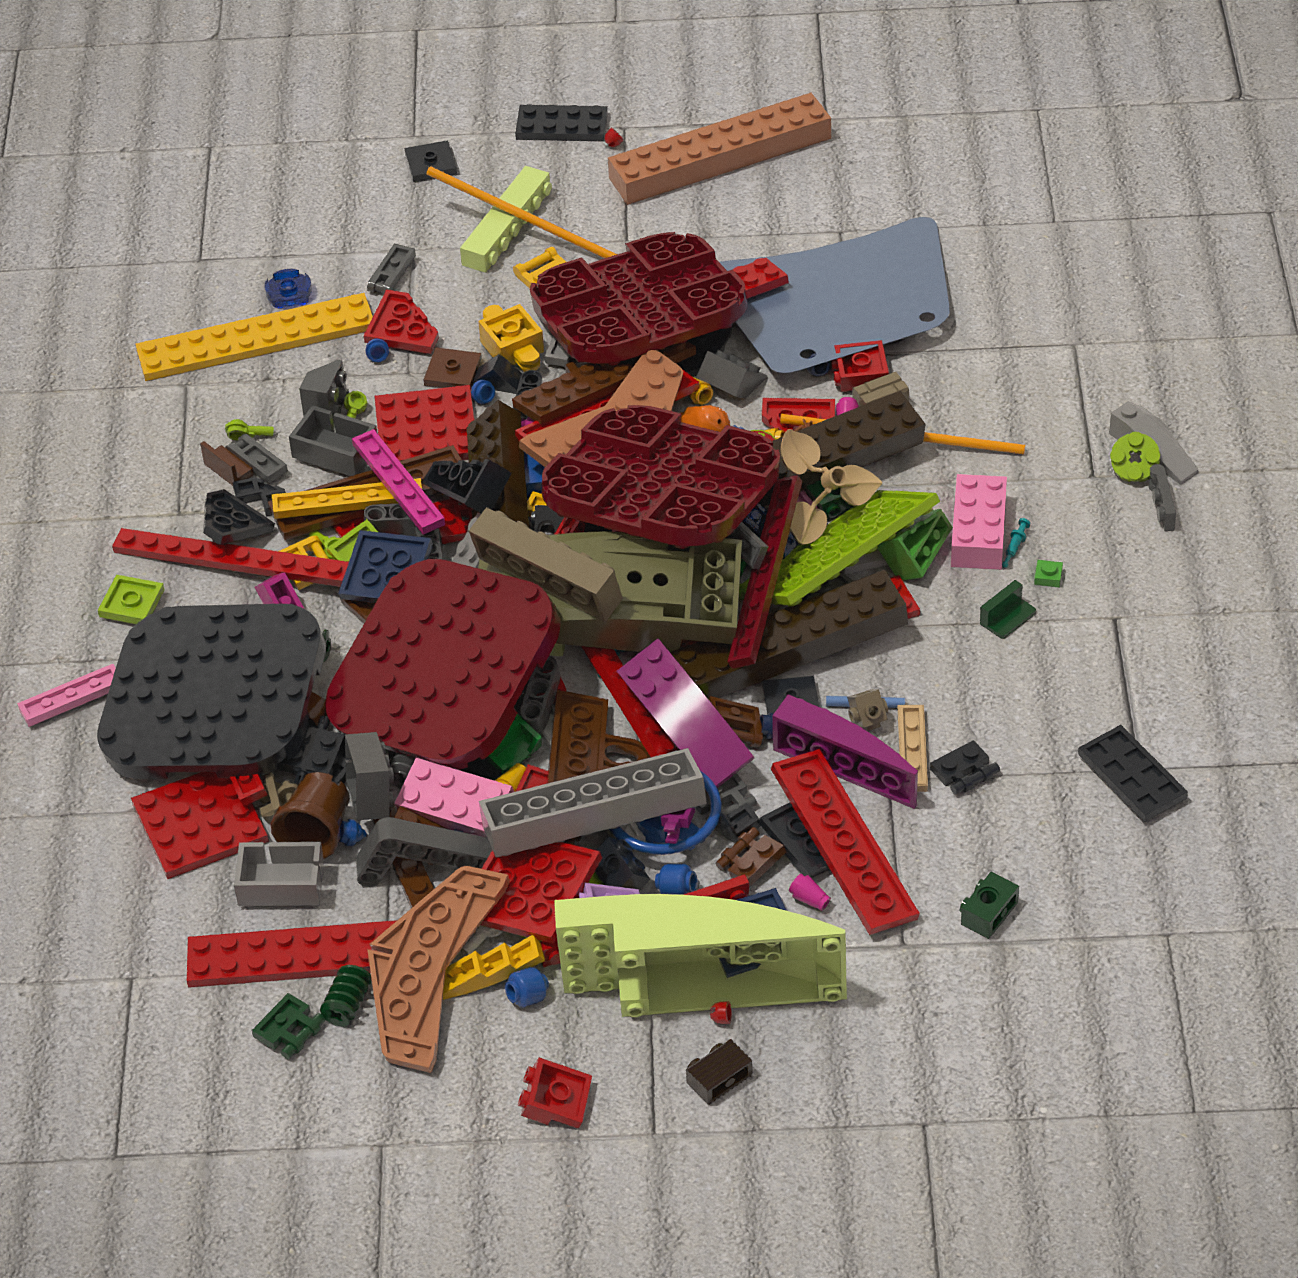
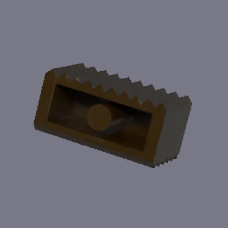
(718, 1071)

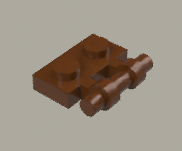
(756, 861)

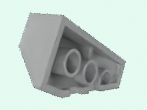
(1134, 418)

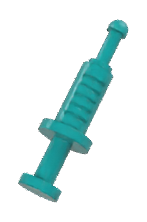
(1018, 537)

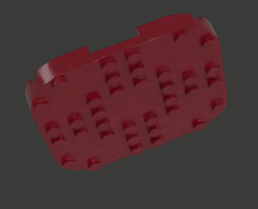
(638, 299)
(661, 476)
(443, 661)

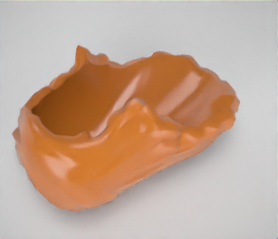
(706, 417)

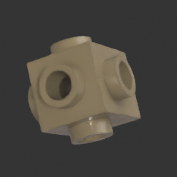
(867, 709)

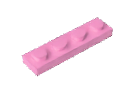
(67, 696)

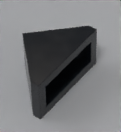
(500, 374)

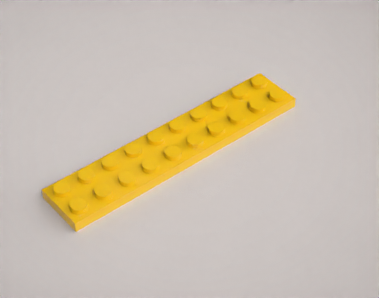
(254, 336)

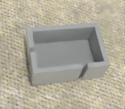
(290, 879)

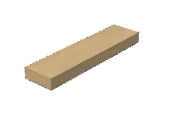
(913, 741)

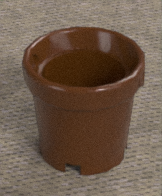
(313, 813)

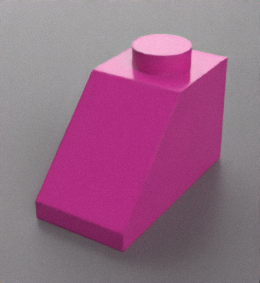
(278, 591)

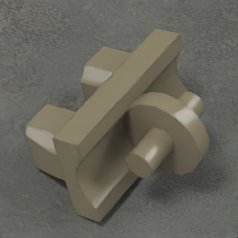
(277, 794)

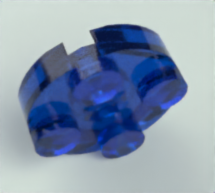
(296, 295)

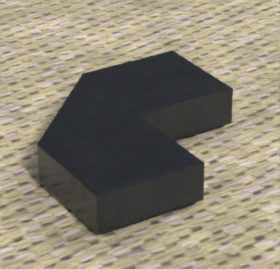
(255, 490)

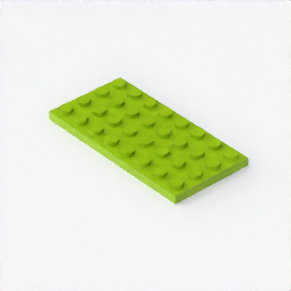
(845, 541)

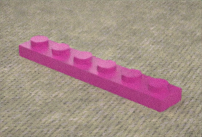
(398, 481)

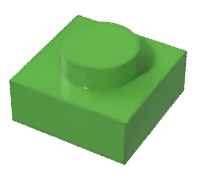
(1048, 573)

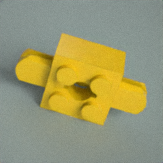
(512, 335)

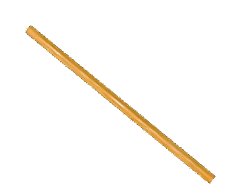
(522, 214)
(932, 437)

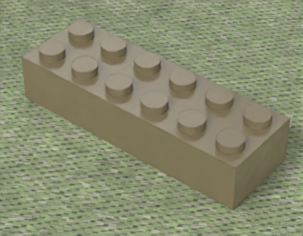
(549, 564)

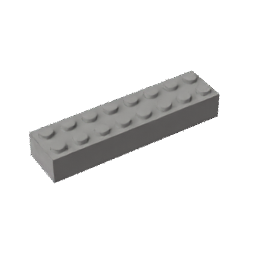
(592, 802)

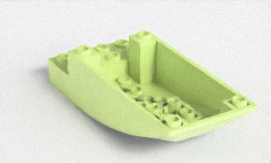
(669, 947)

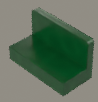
(1006, 611)

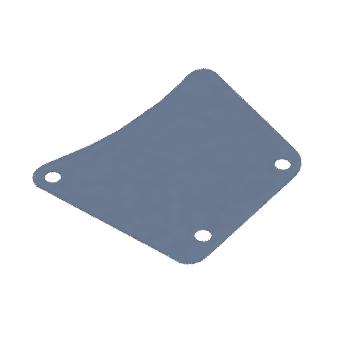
(848, 295)

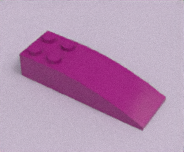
(685, 712)
(847, 747)

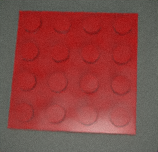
(425, 420)
(196, 822)
(535, 883)

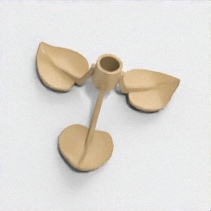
(856, 484)

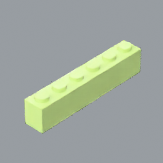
(499, 227)

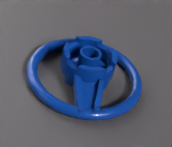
(688, 837)

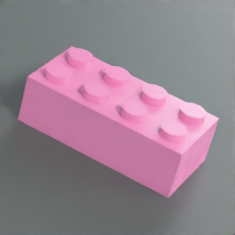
(978, 521)
(448, 795)

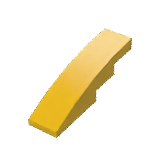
(479, 971)

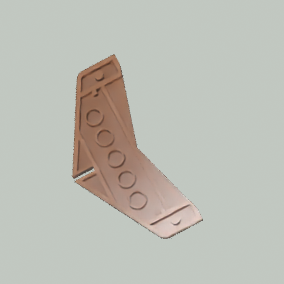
(651, 382)
(420, 948)

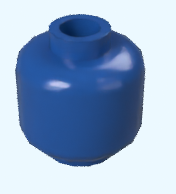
(676, 879)
(526, 987)

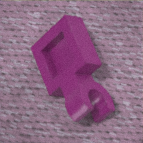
(674, 821)

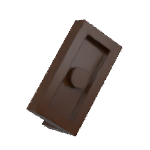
(225, 463)

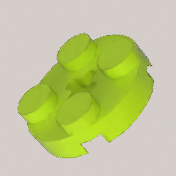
(1135, 443)

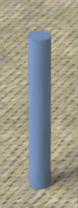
(842, 701)

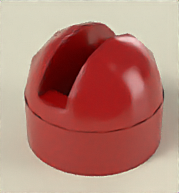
(613, 138)
(721, 1012)

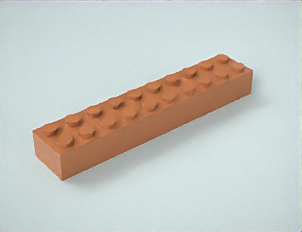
(719, 148)

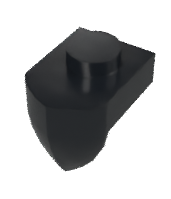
(738, 821)

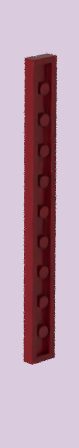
(763, 580)

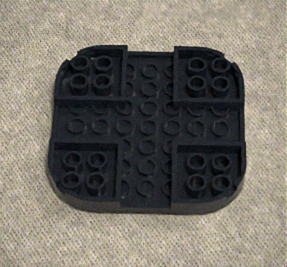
(211, 690)

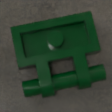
(282, 1020)

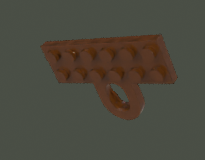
(581, 738)

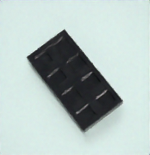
(561, 122)
(1132, 773)

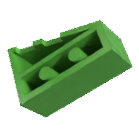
(917, 545)

